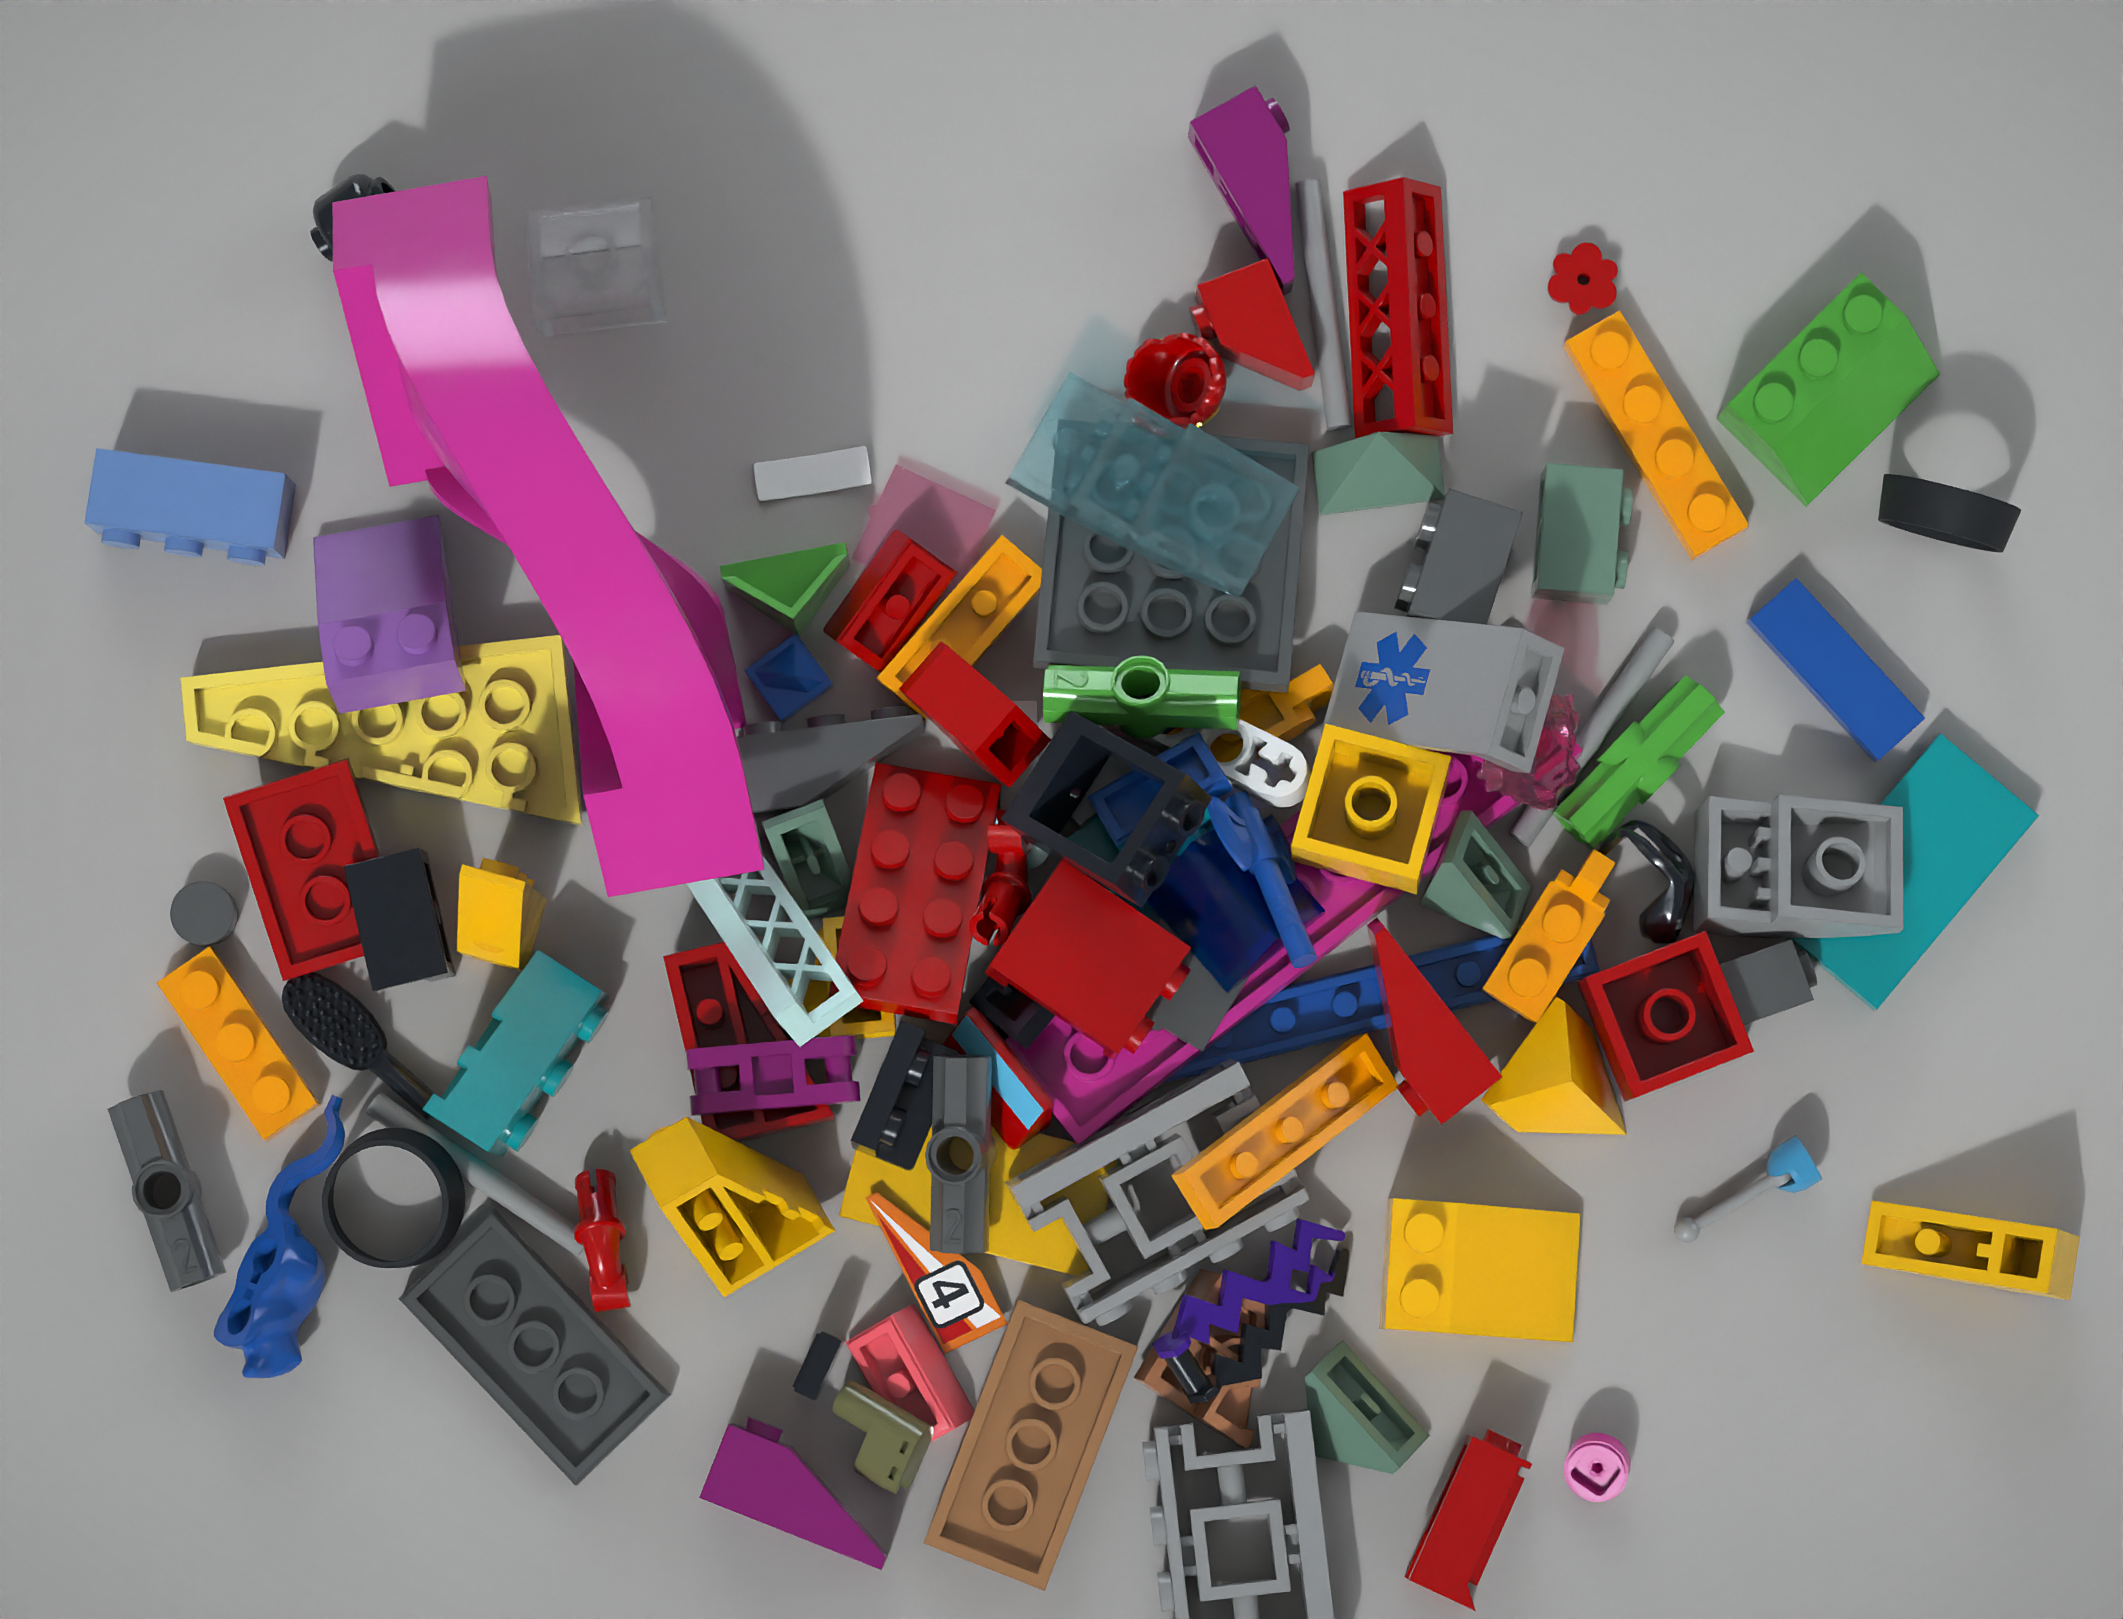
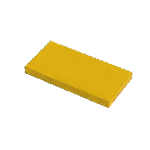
(1008, 1229)

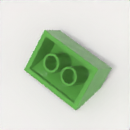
(1831, 390)

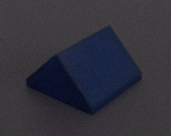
(1223, 911)

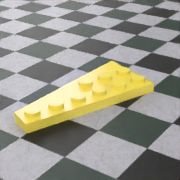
(491, 745)

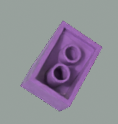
(386, 615)

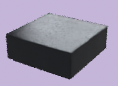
(817, 1365)

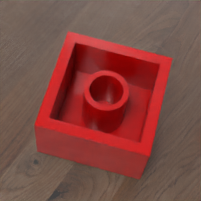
(1665, 1016)

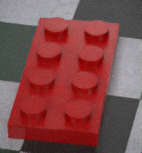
(916, 891)

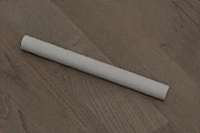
(1323, 304)
(1601, 724)
(483, 1176)

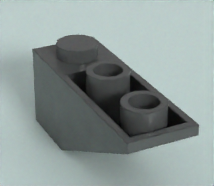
(817, 761)

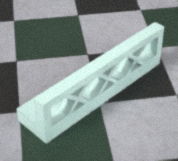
(758, 958)

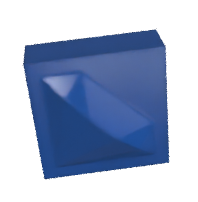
(789, 678)

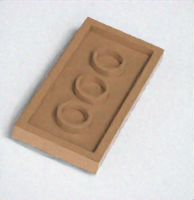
(1031, 1445)

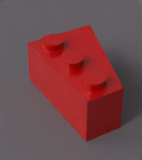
(723, 1008)

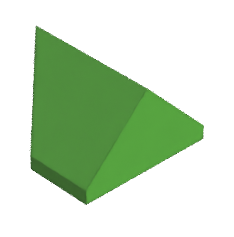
(790, 584)

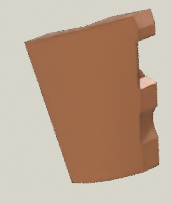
(1229, 1409)

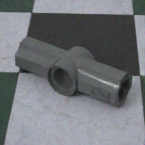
(151, 1150)
(958, 1195)

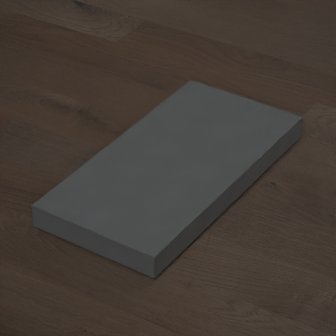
(534, 1347)

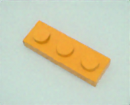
(971, 614)
(238, 1043)

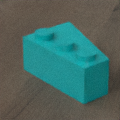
(520, 1056)

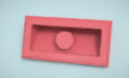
(911, 1371)

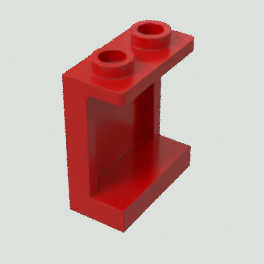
(1091, 960)

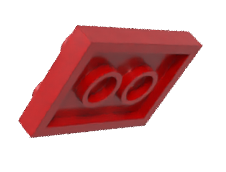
(295, 851)

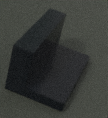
(399, 919)

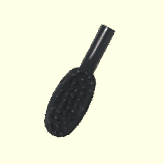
(349, 1034)

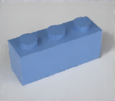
(189, 506)

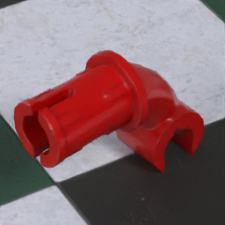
(1006, 890)
(601, 1235)

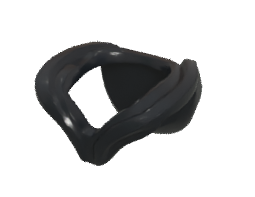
(1666, 914)

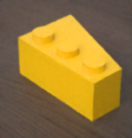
(729, 1202)

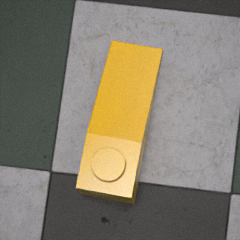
(1971, 1249)

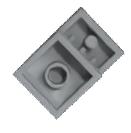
(1797, 868)

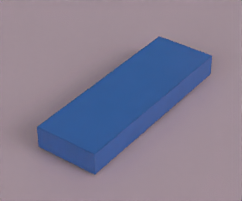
(1835, 670)

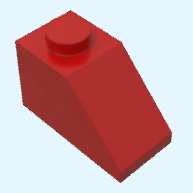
(1252, 324)

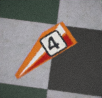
(944, 1284)

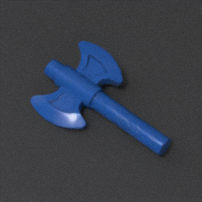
(1267, 854)

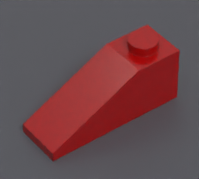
(1427, 1041)

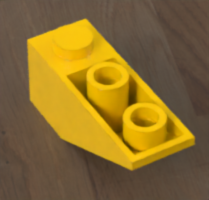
(498, 914)

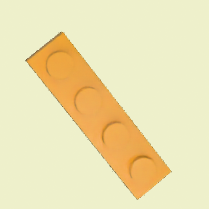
(1655, 435)
(1285, 1131)

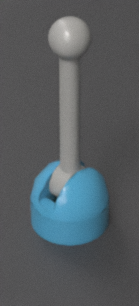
(1787, 1169)

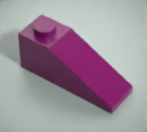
(1248, 162)
(779, 1488)

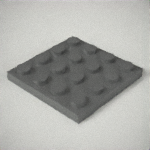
(1116, 604)

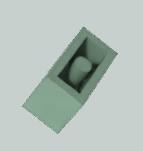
(1580, 533)

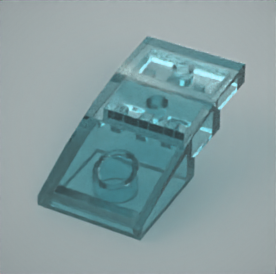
(1153, 485)

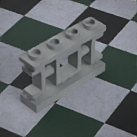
(1134, 1146)
(1290, 1543)

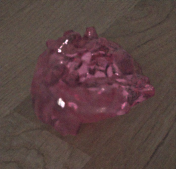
(1552, 765)

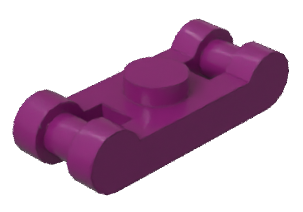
(772, 1075)

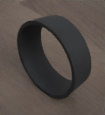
(1946, 513)
(443, 1168)

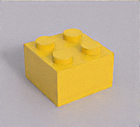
(1370, 808)

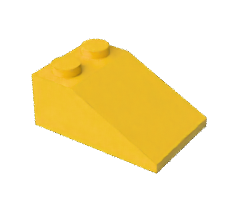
(1479, 1270)

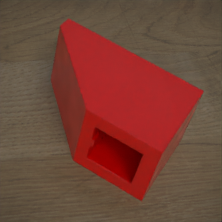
(974, 714)

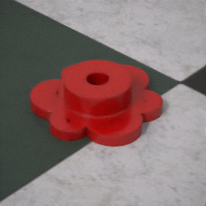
(1587, 263)

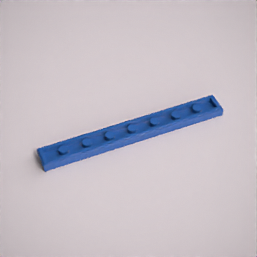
(1352, 1003)

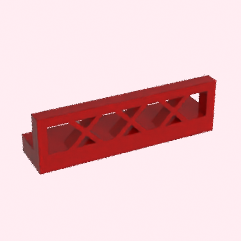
(1410, 305)

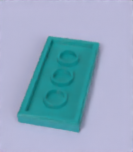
(1953, 838)

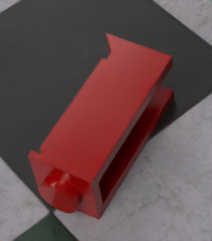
(1468, 1517)

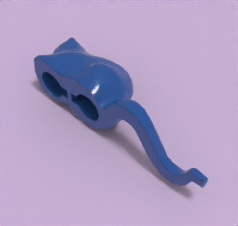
(280, 1271)

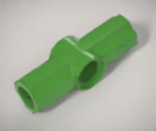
(1177, 696)
(1638, 762)

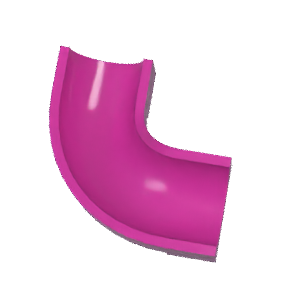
(644, 630)

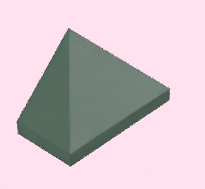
(1378, 472)
(810, 858)
(1477, 881)
(1357, 1416)

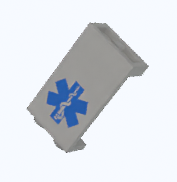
(1446, 686)

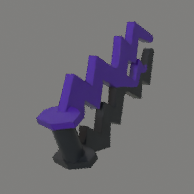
(1278, 1298)

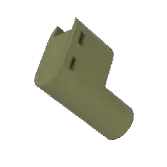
(893, 1440)

